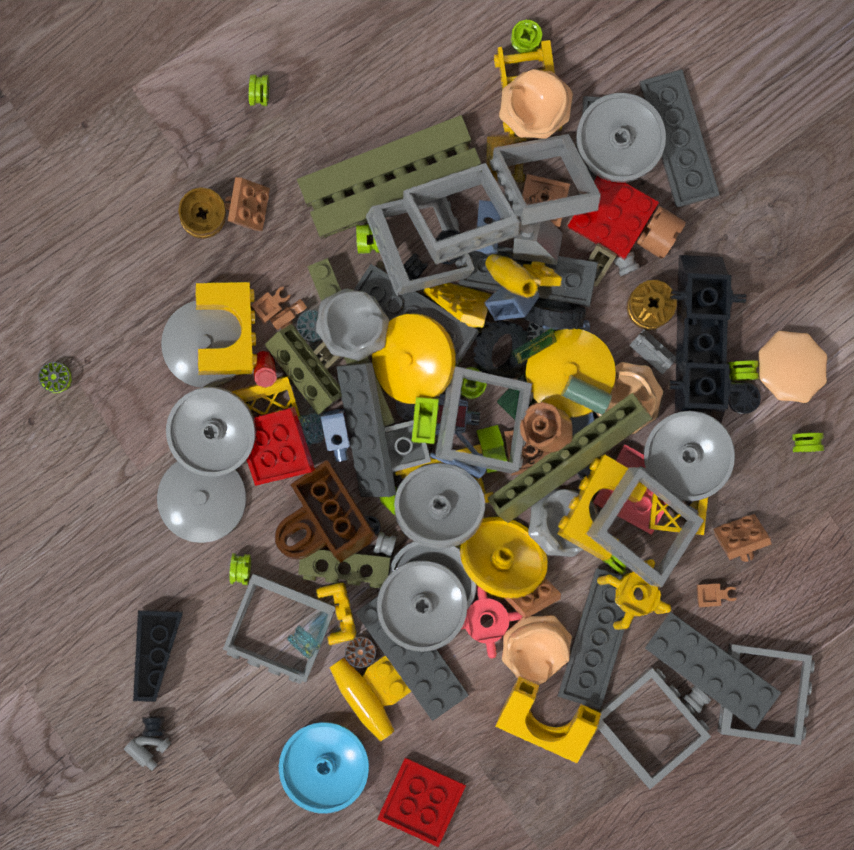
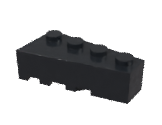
(153, 648)

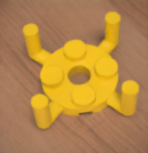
(628, 603)
(343, 612)

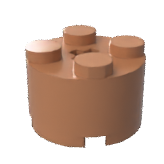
(661, 232)
(546, 427)

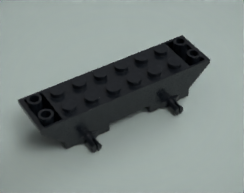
(701, 341)

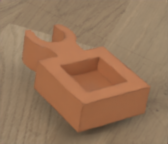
(268, 306)
(285, 317)
(711, 595)

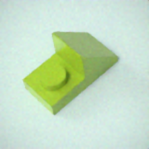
(425, 420)
(491, 444)

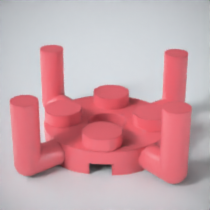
(500, 621)

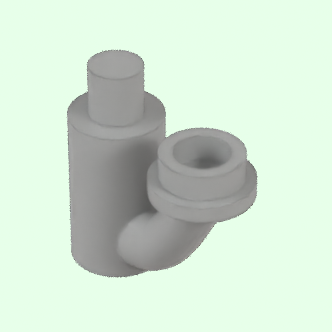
(141, 755)

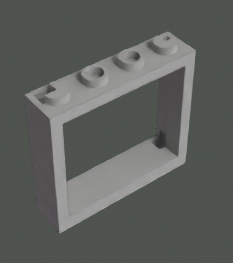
(538, 150)
(470, 240)
(390, 255)
(450, 413)
(599, 528)
(256, 659)
(685, 709)
(802, 710)

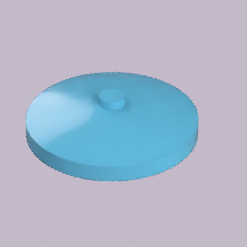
(323, 767)

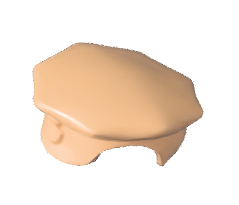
(536, 104)
(792, 366)
(640, 382)
(536, 648)

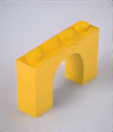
(236, 300)
(604, 475)
(564, 741)

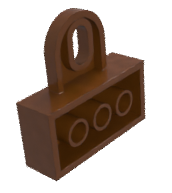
(327, 516)

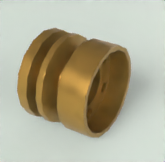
(205, 200)
(642, 314)

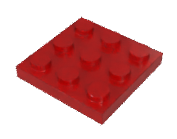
(619, 217)
(279, 448)
(421, 802)

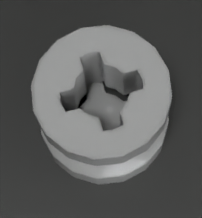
(628, 265)
(385, 544)
(697, 699)

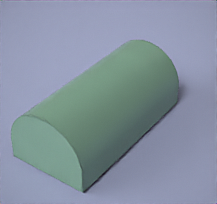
(586, 395)

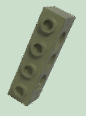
(304, 369)
(379, 564)

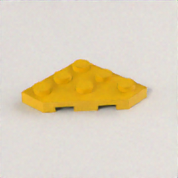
(461, 302)

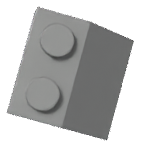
(538, 242)
(401, 449)

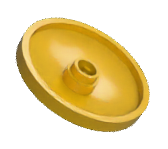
(573, 354)
(415, 358)
(504, 558)

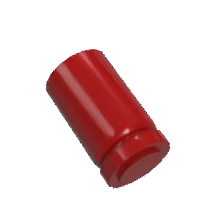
(265, 369)

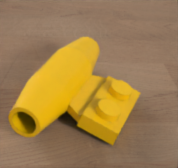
(521, 279)
(368, 694)

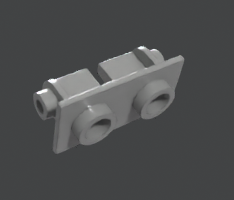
(653, 351)

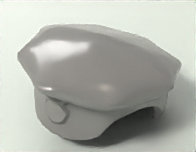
(352, 324)
(545, 520)

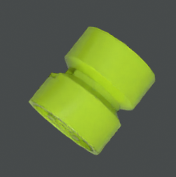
(362, 245)

